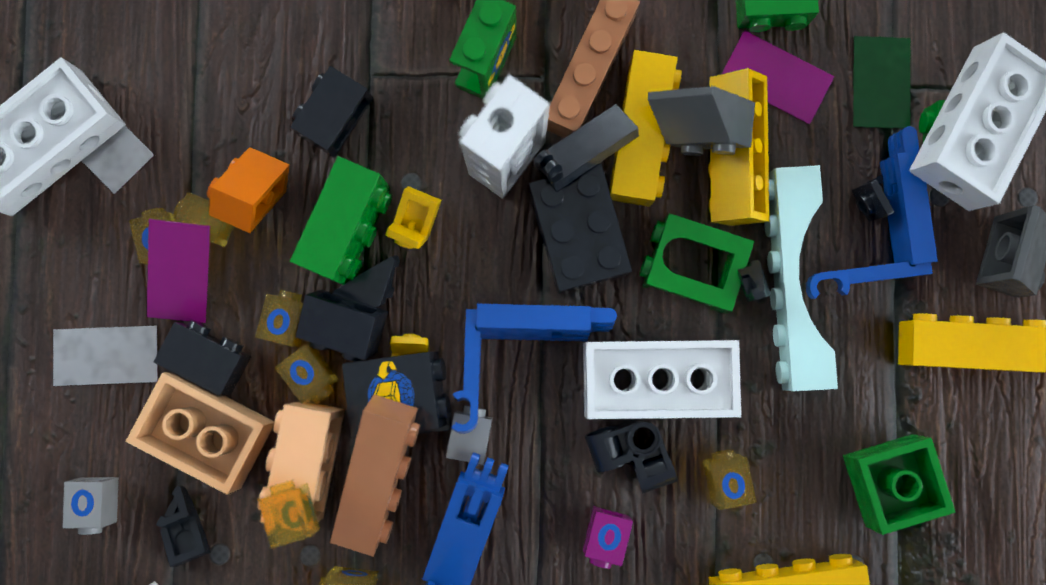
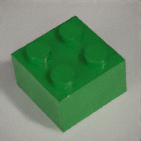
(899, 483)

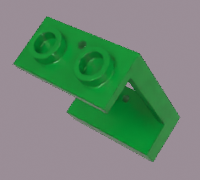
(660, 277)

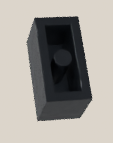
(331, 111)
(341, 325)
(203, 358)

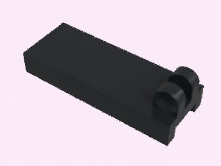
(586, 147)

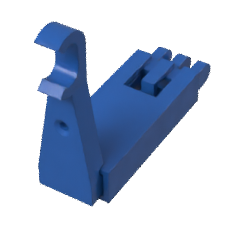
(908, 226)
(521, 323)
(463, 533)

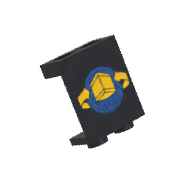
(403, 378)

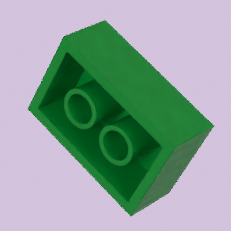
(343, 222)

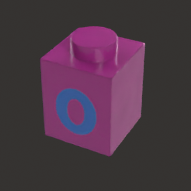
(607, 537)

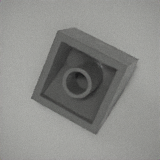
(703, 119)
(1015, 253)

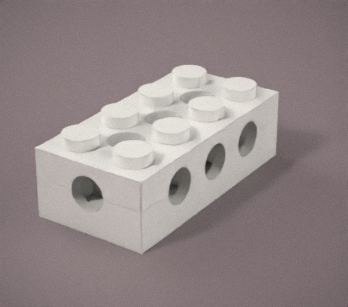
(985, 124)
(49, 131)
(504, 135)
(678, 399)

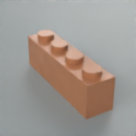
(590, 65)
(374, 474)

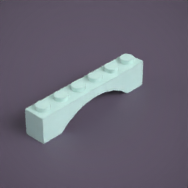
(805, 356)

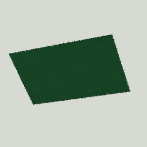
(881, 82)

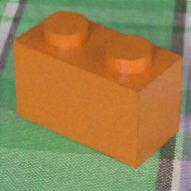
(248, 189)

